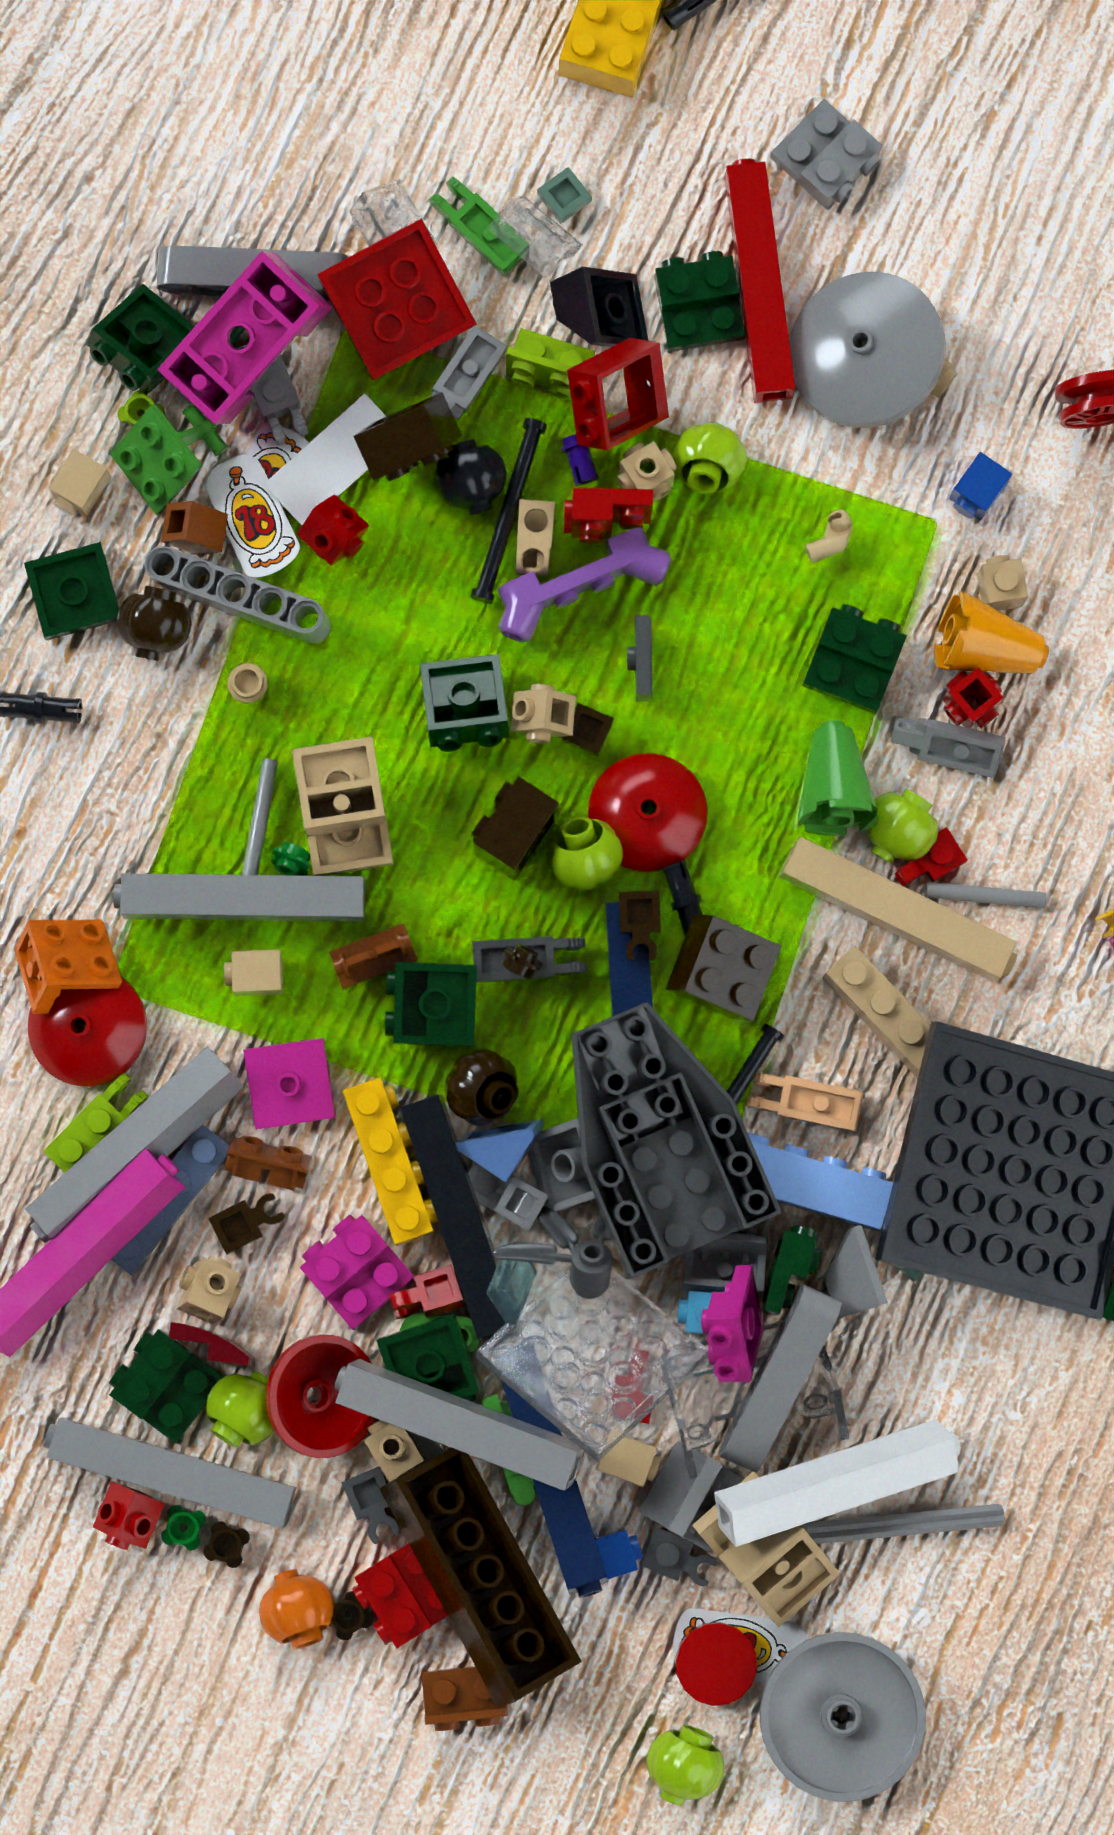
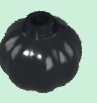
(470, 477)

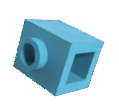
(691, 1310)

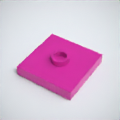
(289, 1083)

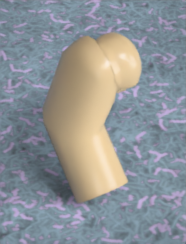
(835, 537)

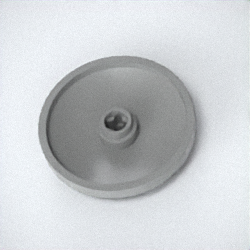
(886, 375)
(882, 1724)

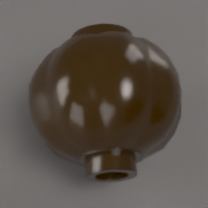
(153, 622)
(482, 1087)

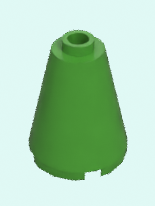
(836, 784)

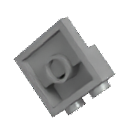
(827, 154)

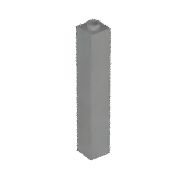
(241, 897)
(157, 1125)
(459, 1423)
(169, 1471)

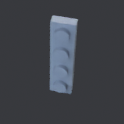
(197, 1164)

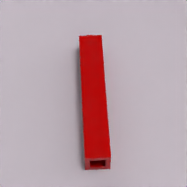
(759, 281)

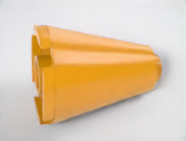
(986, 639)

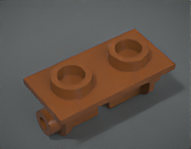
(372, 956)
(250, 1155)

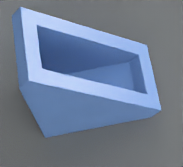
(502, 1147)

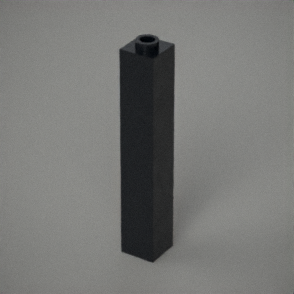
(455, 1208)

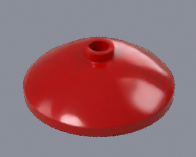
(657, 838)
(107, 1045)
(321, 1425)

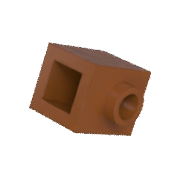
(194, 527)

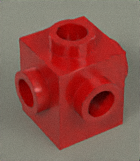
(333, 530)
(981, 688)
(127, 1516)

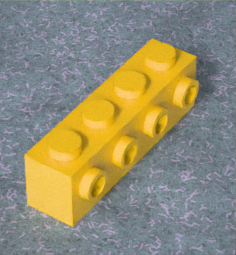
(388, 1161)

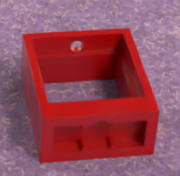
(646, 403)

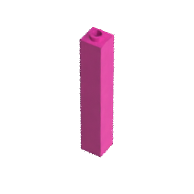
(85, 1246)

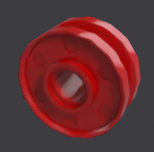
(1090, 399)

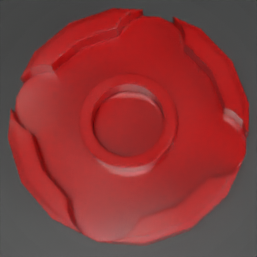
(716, 1664)

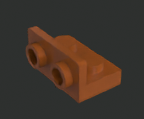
(458, 1696)

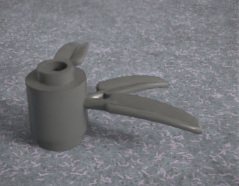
(589, 1259)

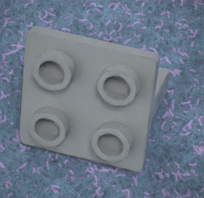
(681, 1501)

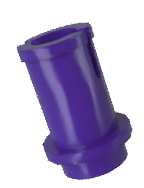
(580, 461)

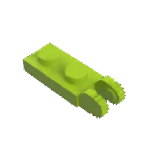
(92, 1125)

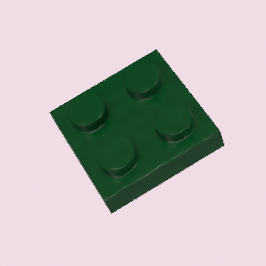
(72, 591)

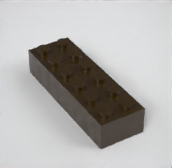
(480, 1576)

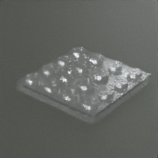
(592, 1361)

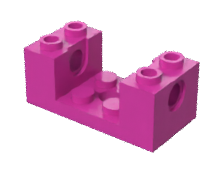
(273, 308)

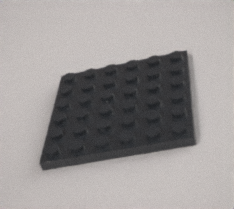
(1006, 1173)

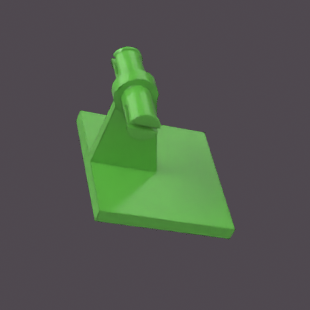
(159, 457)

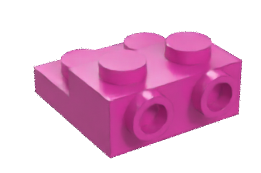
(355, 1270)
(734, 1327)

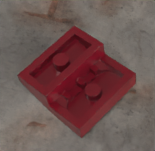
(220, 1348)

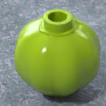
(711, 449)
(902, 827)
(584, 853)
(239, 1409)
(685, 1764)

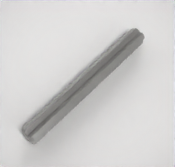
(905, 1523)

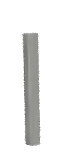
(260, 817)
(985, 895)

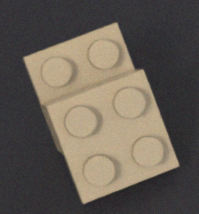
(342, 806)
(776, 1570)

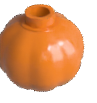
(296, 1609)

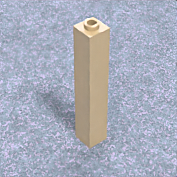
(899, 910)

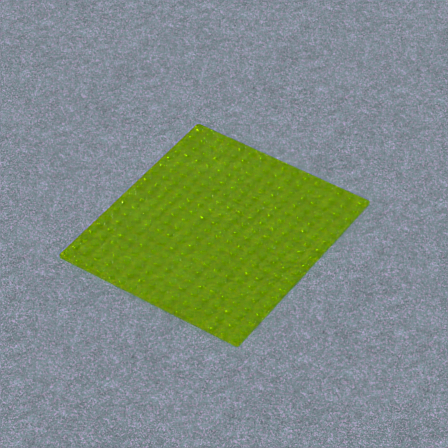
(726, 703)

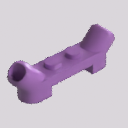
(628, 555)

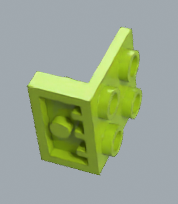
(544, 362)

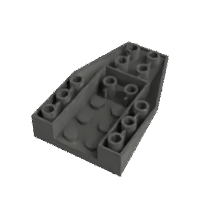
(661, 1143)

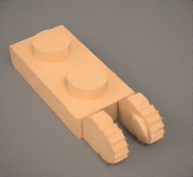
(810, 1101)

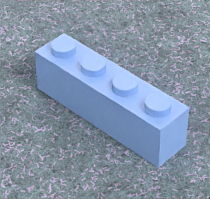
(824, 1186)

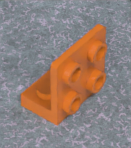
(64, 956)

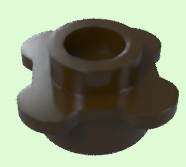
(522, 961)
(237, 1539)
(360, 1618)

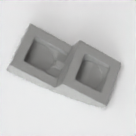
(510, 1199)

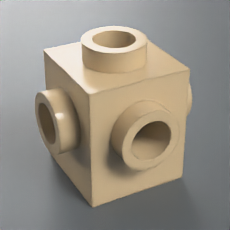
(640, 456)
(543, 713)
(209, 1289)

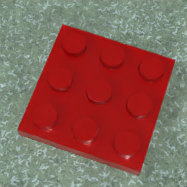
(396, 299)

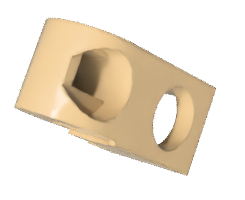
(534, 536)

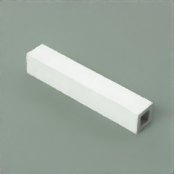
(836, 1482)

